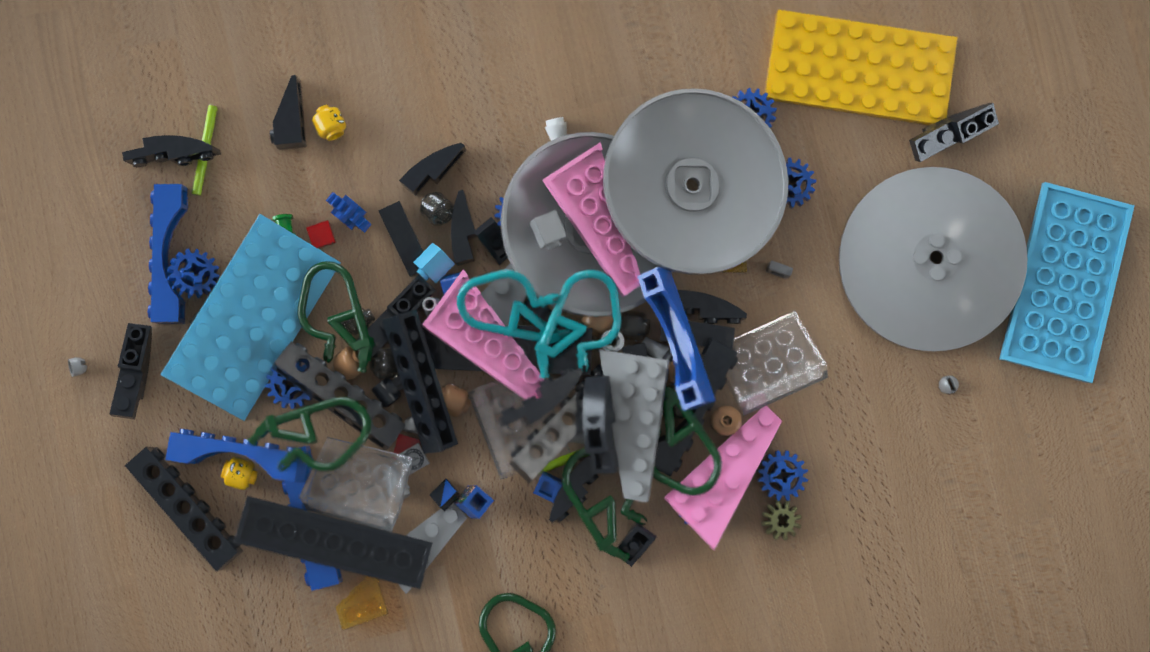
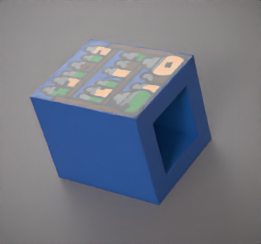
(473, 502)

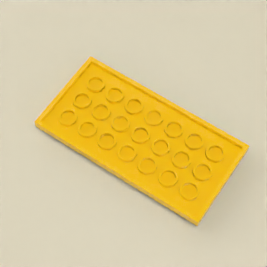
(860, 68)

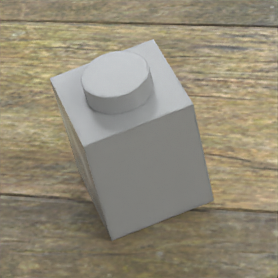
(548, 230)

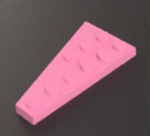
(581, 197)
(490, 351)
(740, 459)

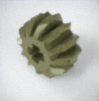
(789, 520)

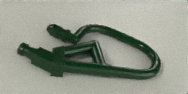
(364, 345)
(271, 424)
(673, 439)
(602, 543)
(526, 647)

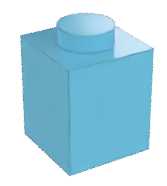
(433, 263)

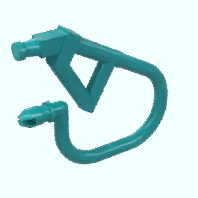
(517, 309)
(542, 348)

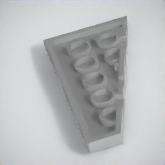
(638, 401)

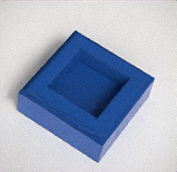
(548, 487)

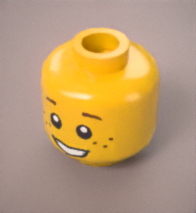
(329, 122)
(239, 473)

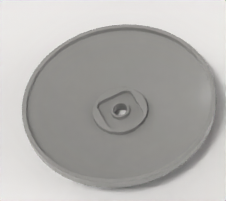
(719, 147)
(890, 268)
(550, 269)

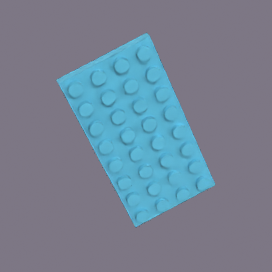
(1068, 282)
(248, 318)

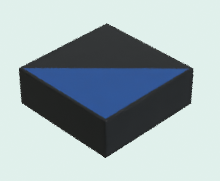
(445, 495)

